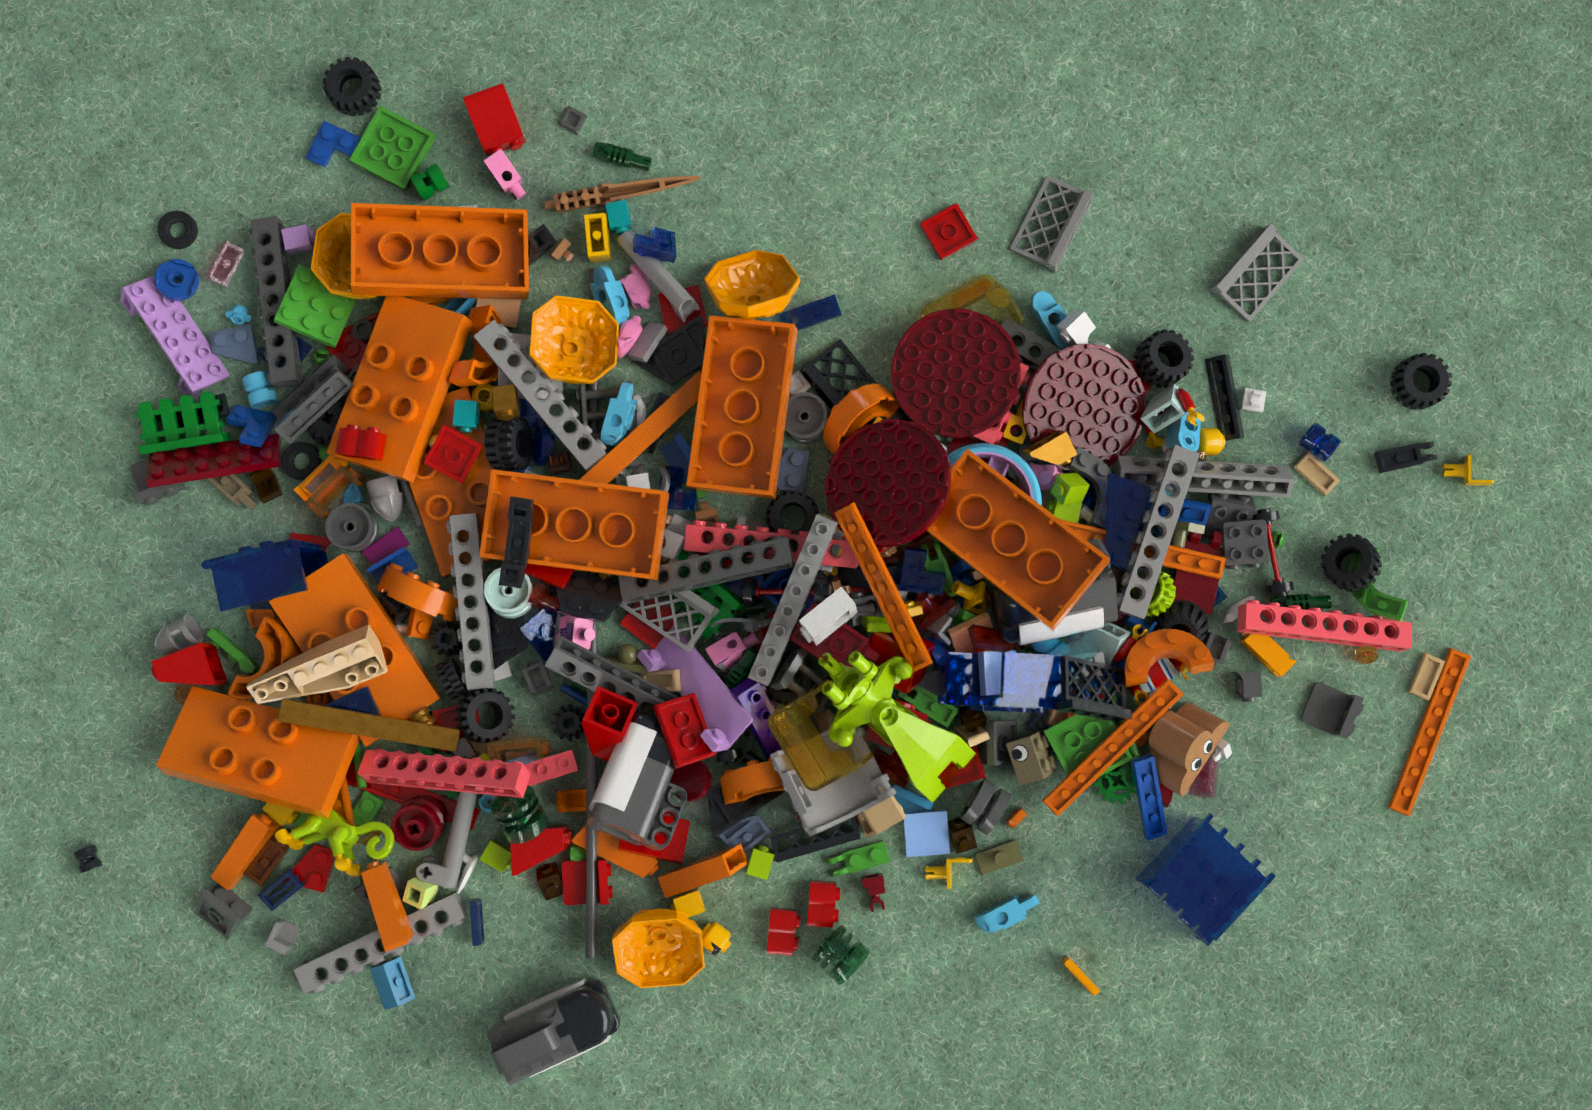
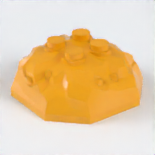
(333, 256)
(752, 284)
(573, 340)
(658, 948)

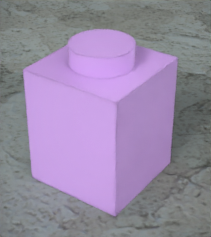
(298, 239)

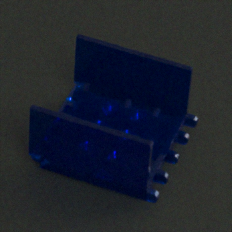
(264, 572)
(1025, 682)
(1204, 878)

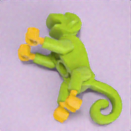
(341, 839)

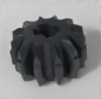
(448, 629)
(568, 714)

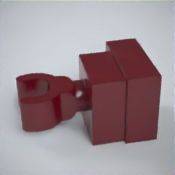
(875, 887)

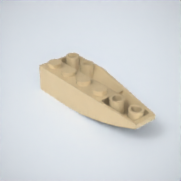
(324, 668)
(879, 816)

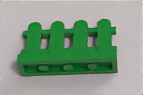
(190, 420)
(730, 601)

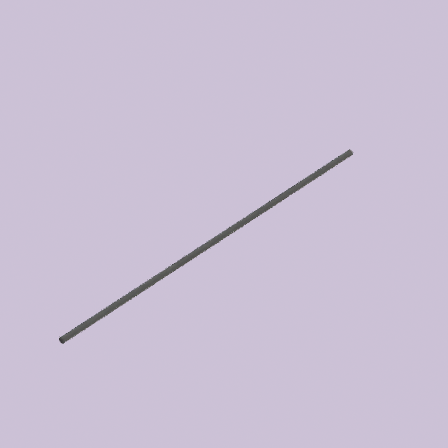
(591, 764)

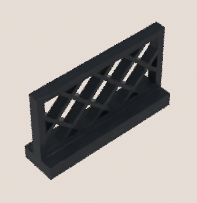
(823, 386)
(1092, 707)

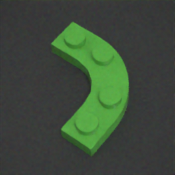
(1374, 600)
(364, 811)

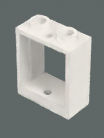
(827, 616)

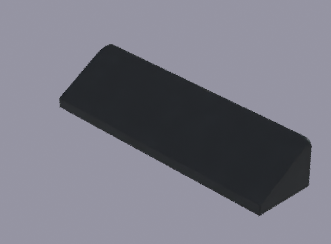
(1226, 396)

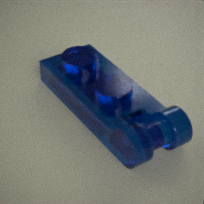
(813, 313)

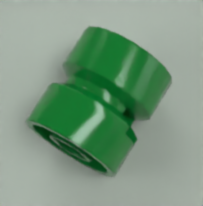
(436, 177)

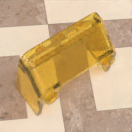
(975, 291)
(805, 746)

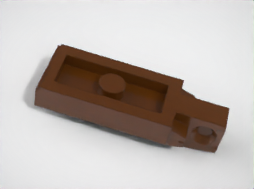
(267, 860)

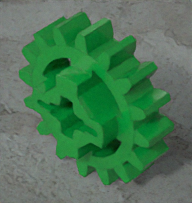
(1110, 789)

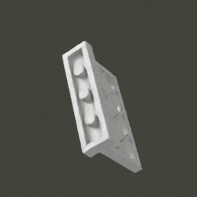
(1069, 228)
(1248, 257)
(691, 599)

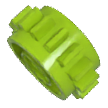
(1162, 596)

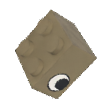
(1031, 757)

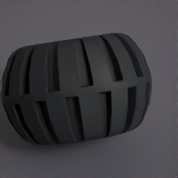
(322, 430)
(1184, 613)

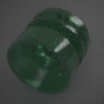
(520, 817)
(840, 954)

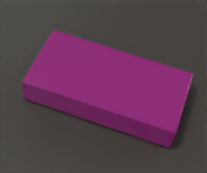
(386, 546)

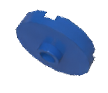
(174, 270)

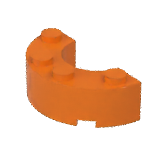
(480, 368)
(857, 410)
(416, 593)
(1166, 644)
(278, 649)
(750, 781)

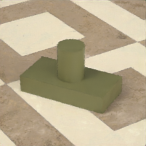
(1181, 530)
(998, 857)

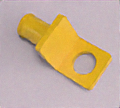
(1015, 420)
(1464, 471)
(971, 595)
(945, 872)

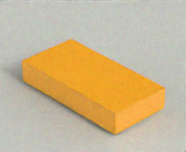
(1078, 973)

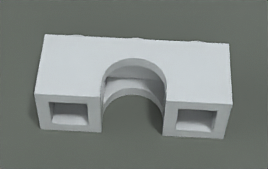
(1077, 328)

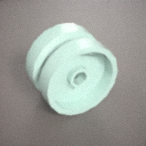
(504, 604)

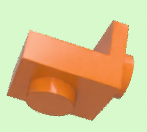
(571, 800)

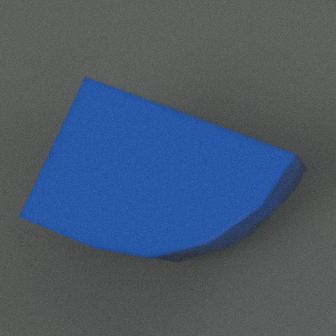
(938, 655)

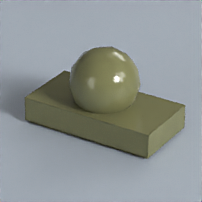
(628, 659)

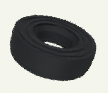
(165, 225)
(291, 452)

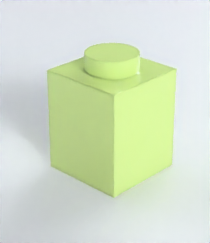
(420, 893)

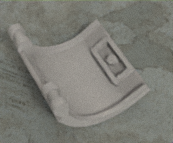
(840, 799)

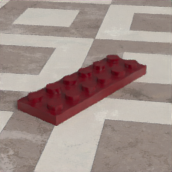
(211, 461)

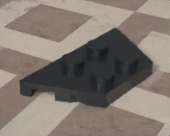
(678, 353)
(589, 597)
(505, 637)
(728, 815)

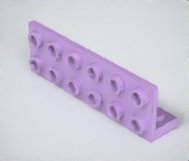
(176, 336)
(720, 709)

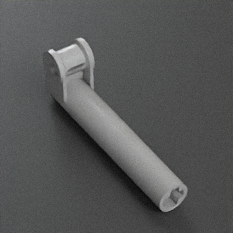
(679, 298)
(447, 870)

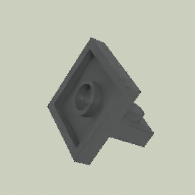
(994, 750)
(222, 910)

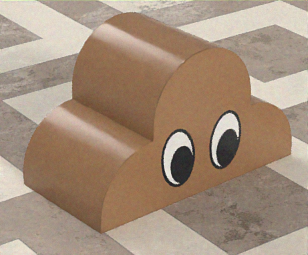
(1184, 744)

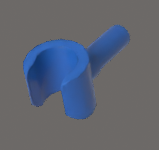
(967, 579)

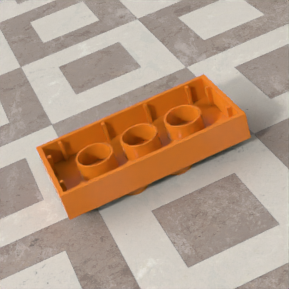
(439, 251)
(403, 381)
(742, 407)
(442, 496)
(580, 524)
(1015, 542)
(342, 602)
(254, 755)

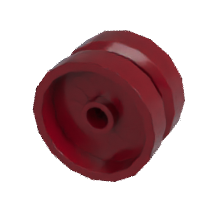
(418, 823)

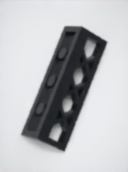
(813, 847)

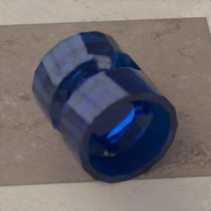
(1320, 442)

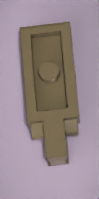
(234, 490)

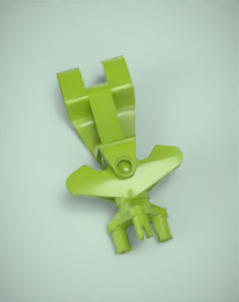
(864, 697)

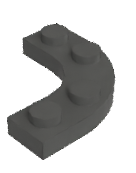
(1096, 472)

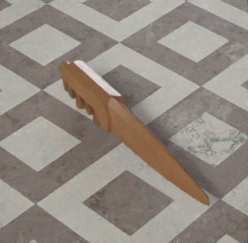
(608, 193)

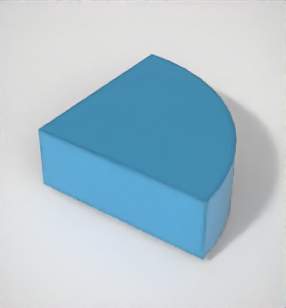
(353, 494)

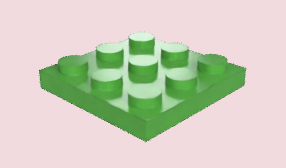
(392, 148)
(313, 309)
(1078, 737)

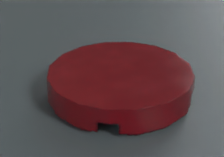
(693, 779)

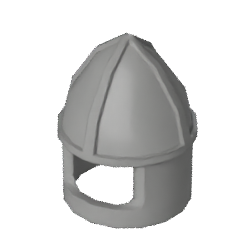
(386, 497)
(184, 625)

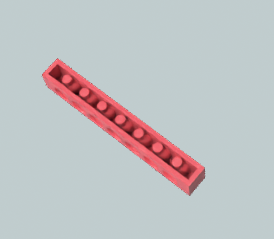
(696, 542)
(1249, 621)
(444, 773)

